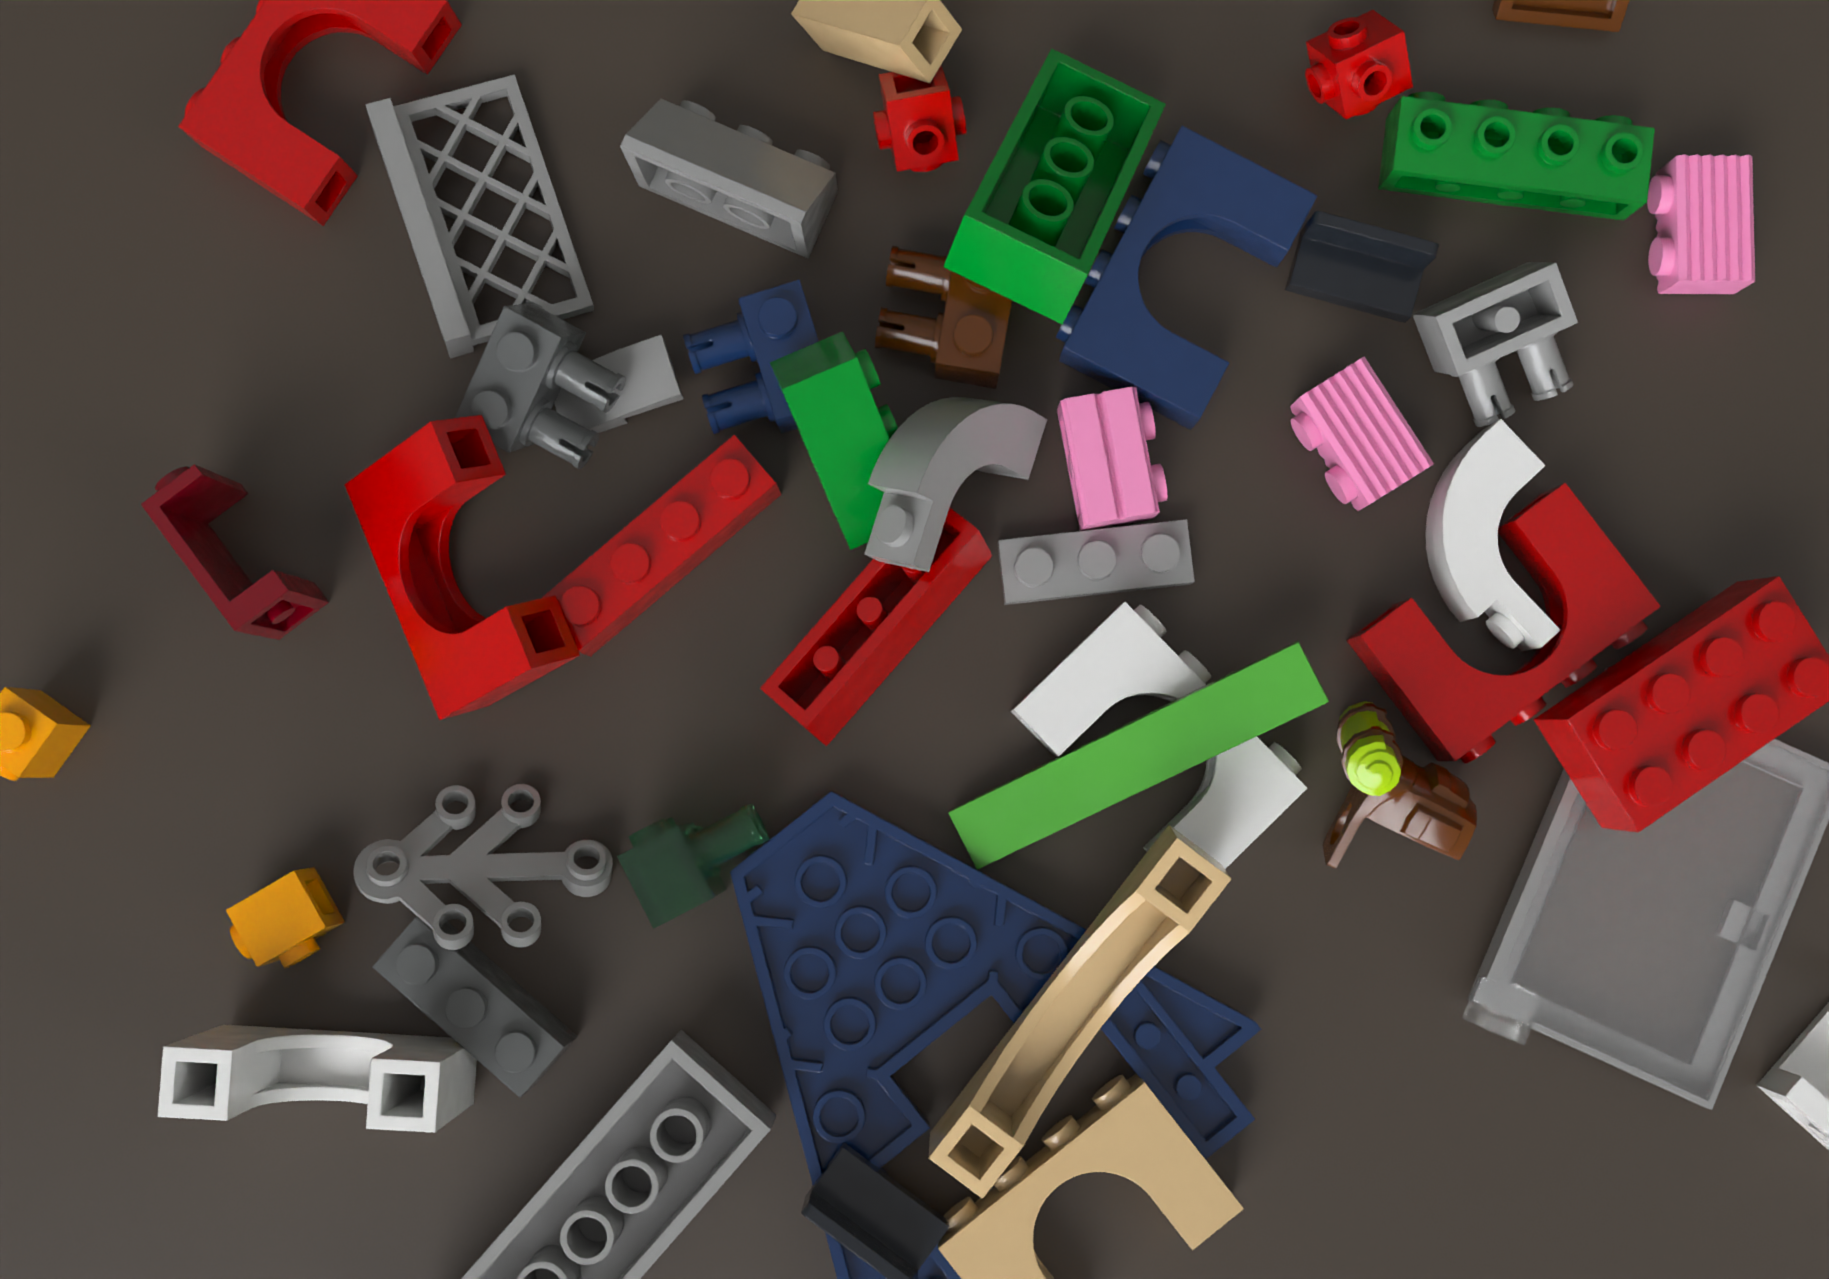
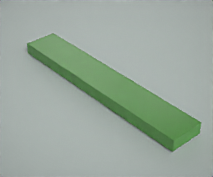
(1139, 754)

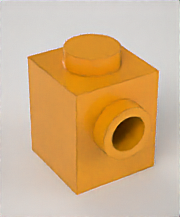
(35, 734)
(284, 919)

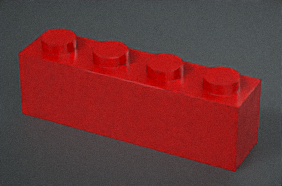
(663, 545)
(872, 631)

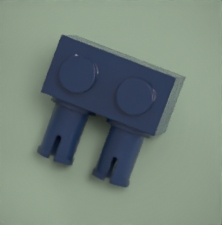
(767, 328)

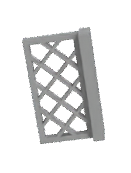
(424, 211)

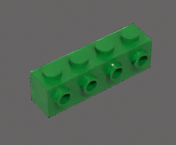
(1516, 156)

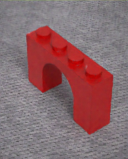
(241, 106)
(407, 518)
(1586, 595)

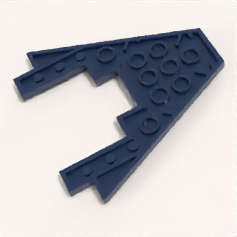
(887, 943)

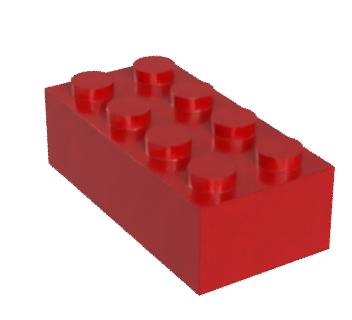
(1689, 704)

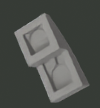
(648, 385)

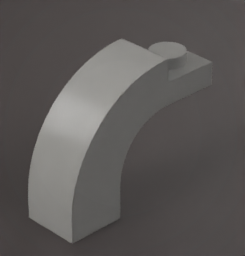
(932, 459)

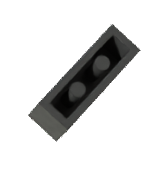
(476, 1005)

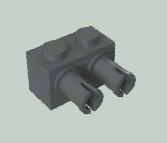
(522, 376)

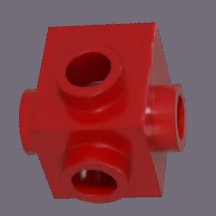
(1358, 64)
(919, 121)

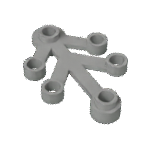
(474, 868)

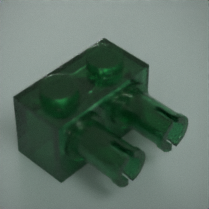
(680, 864)

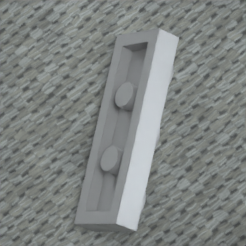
(1095, 562)

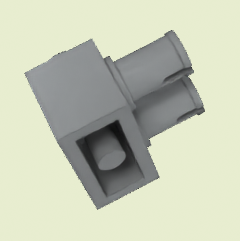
(1493, 319)

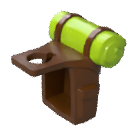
(1394, 791)

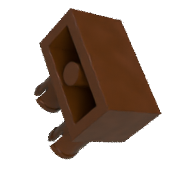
(964, 339)

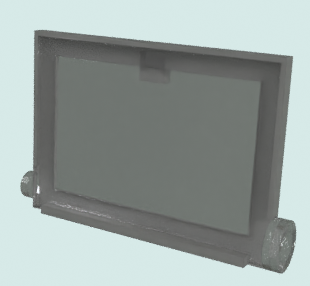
(1657, 935)

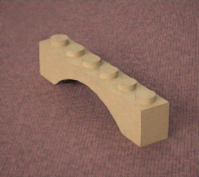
(1124, 942)

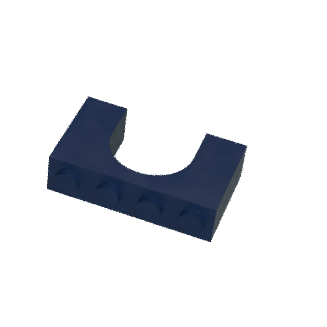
(1192, 190)

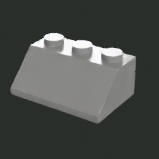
(731, 174)

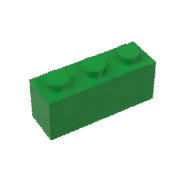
(839, 425)

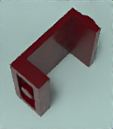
(182, 512)

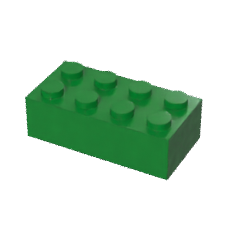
(1054, 186)

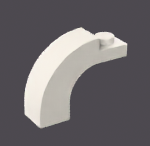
(1464, 537)

